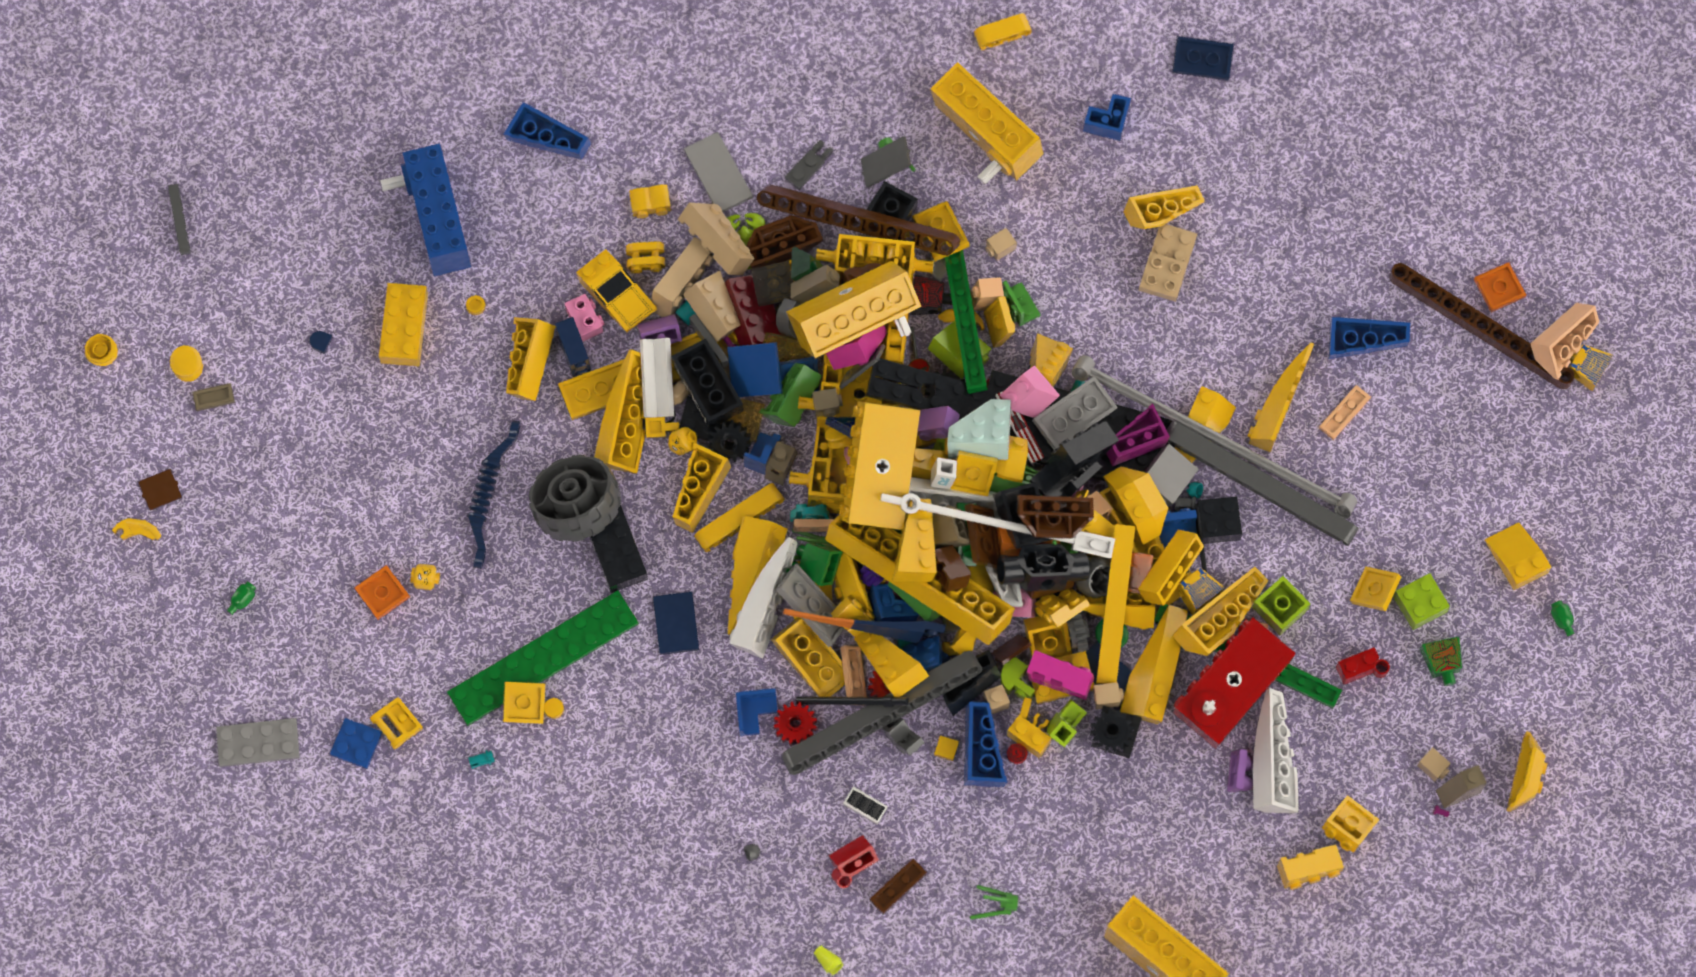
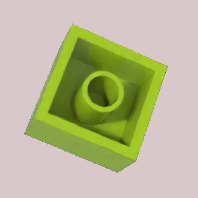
(1421, 601)
(1281, 605)

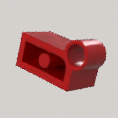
(1361, 666)
(851, 860)

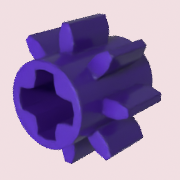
(870, 577)

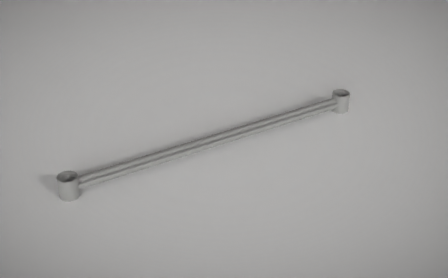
(1343, 505)

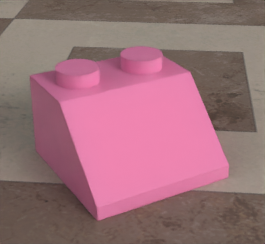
(1030, 393)

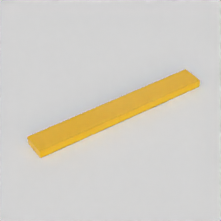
(1115, 604)

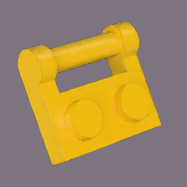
(401, 718)

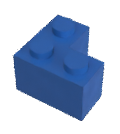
(1110, 122)

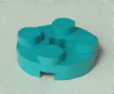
(804, 512)

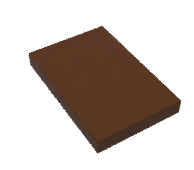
(983, 538)

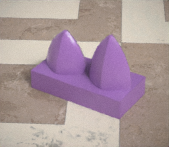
(1237, 778)

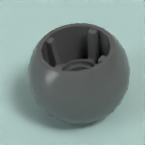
(1097, 581)

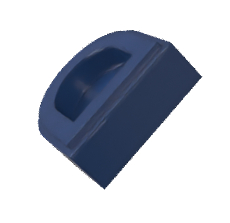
(320, 341)

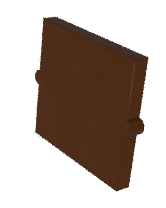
(160, 489)
(1011, 649)

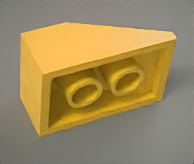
(1518, 555)

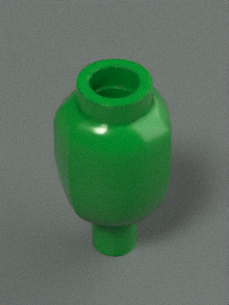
(241, 597)
(1563, 617)

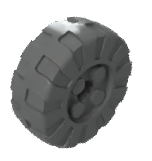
(575, 498)

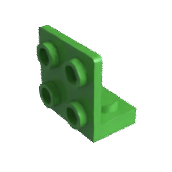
(1021, 305)

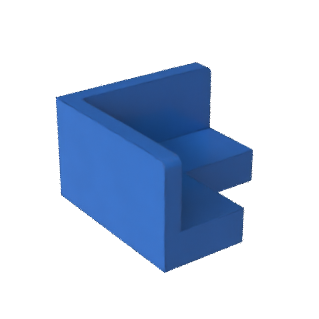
(761, 452)
(887, 608)
(752, 704)

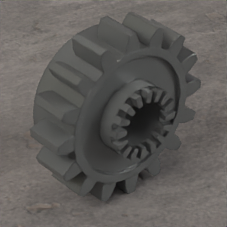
(1078, 633)

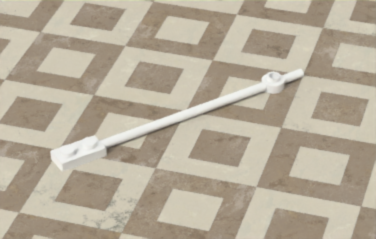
(1082, 542)

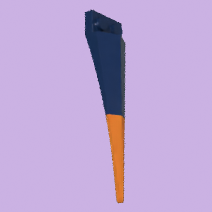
(905, 631)

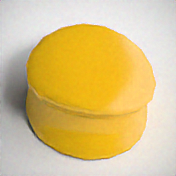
(101, 350)
(186, 363)
(836, 439)

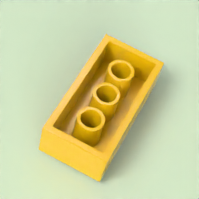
(403, 324)

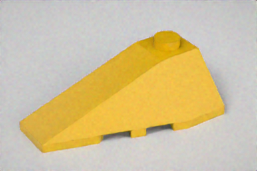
(1161, 207)
(1211, 411)
(1014, 467)
(1137, 612)

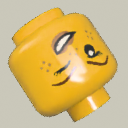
(682, 441)
(424, 576)

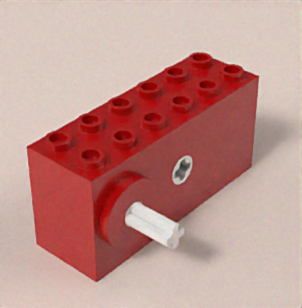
(1253, 661)

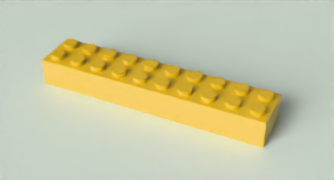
(969, 608)

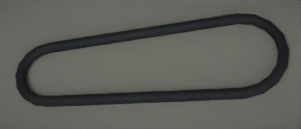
(1199, 533)

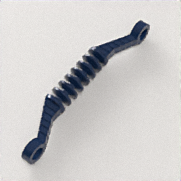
(491, 463)

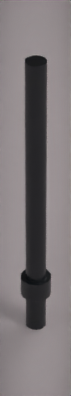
(887, 700)

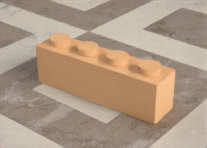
(1564, 337)

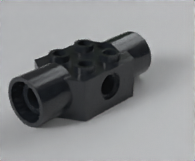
(1042, 568)

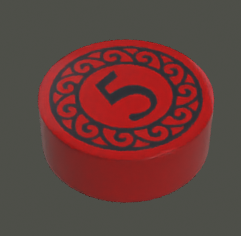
(1016, 753)

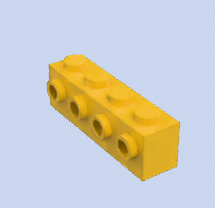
(1170, 567)

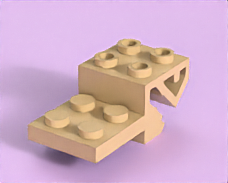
(1168, 262)

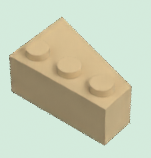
(713, 306)

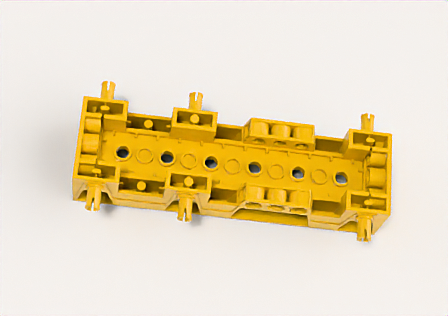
(829, 464)

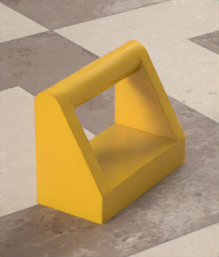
(963, 641)

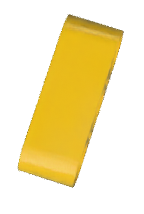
(1002, 30)

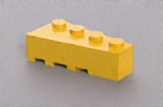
(1050, 357)
(893, 665)

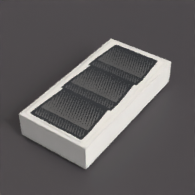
(865, 805)

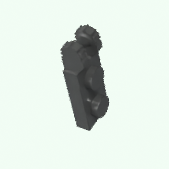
(808, 166)

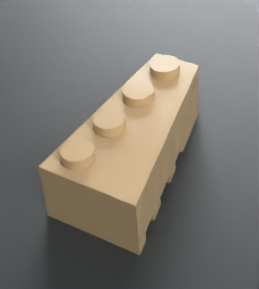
(717, 236)
(680, 277)

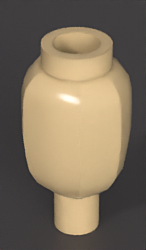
(679, 392)

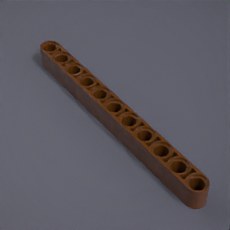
(849, 221)
(1475, 318)

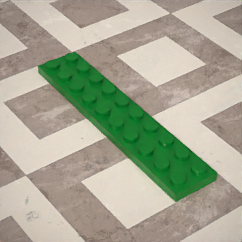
(544, 656)

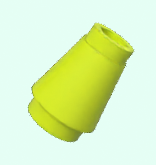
(828, 960)

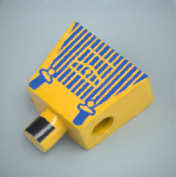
(1589, 365)
(1198, 589)

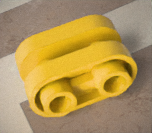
(653, 263)

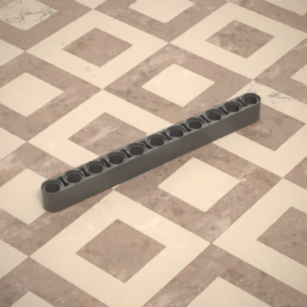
(1261, 483)
(877, 716)

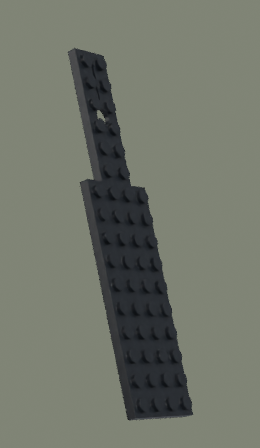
(955, 395)

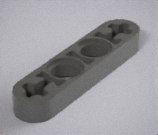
(179, 219)

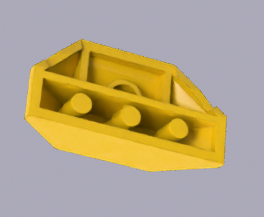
(1139, 501)
(849, 582)
(1528, 773)

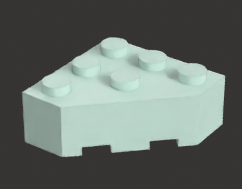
(983, 431)

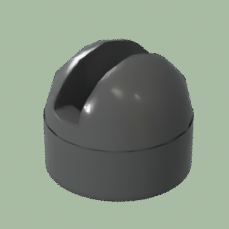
(752, 851)

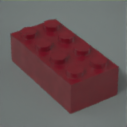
(753, 319)

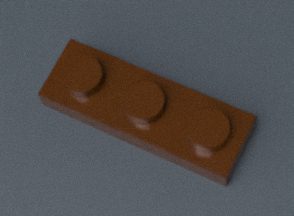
(898, 886)

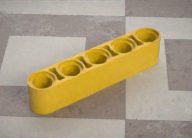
(730, 522)

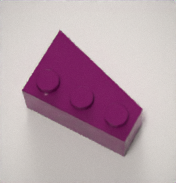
(1139, 437)

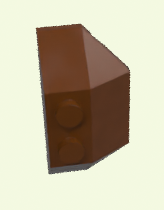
(775, 240)
(1055, 515)

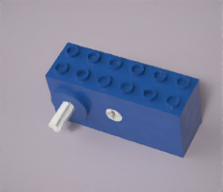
(430, 185)

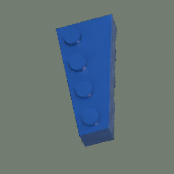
(545, 133)
(1364, 336)
(982, 755)

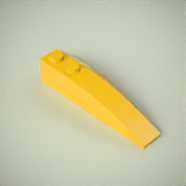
(622, 424)
(1221, 616)
(1155, 669)

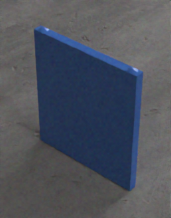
(755, 369)

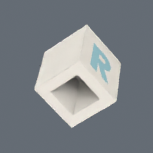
(943, 473)

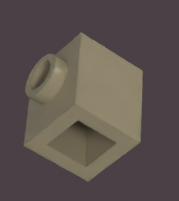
(826, 402)

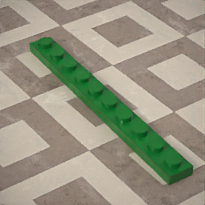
(965, 323)
(1293, 678)

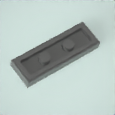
(703, 333)

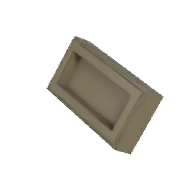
(213, 397)

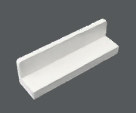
(657, 377)

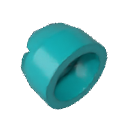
(1195, 489)

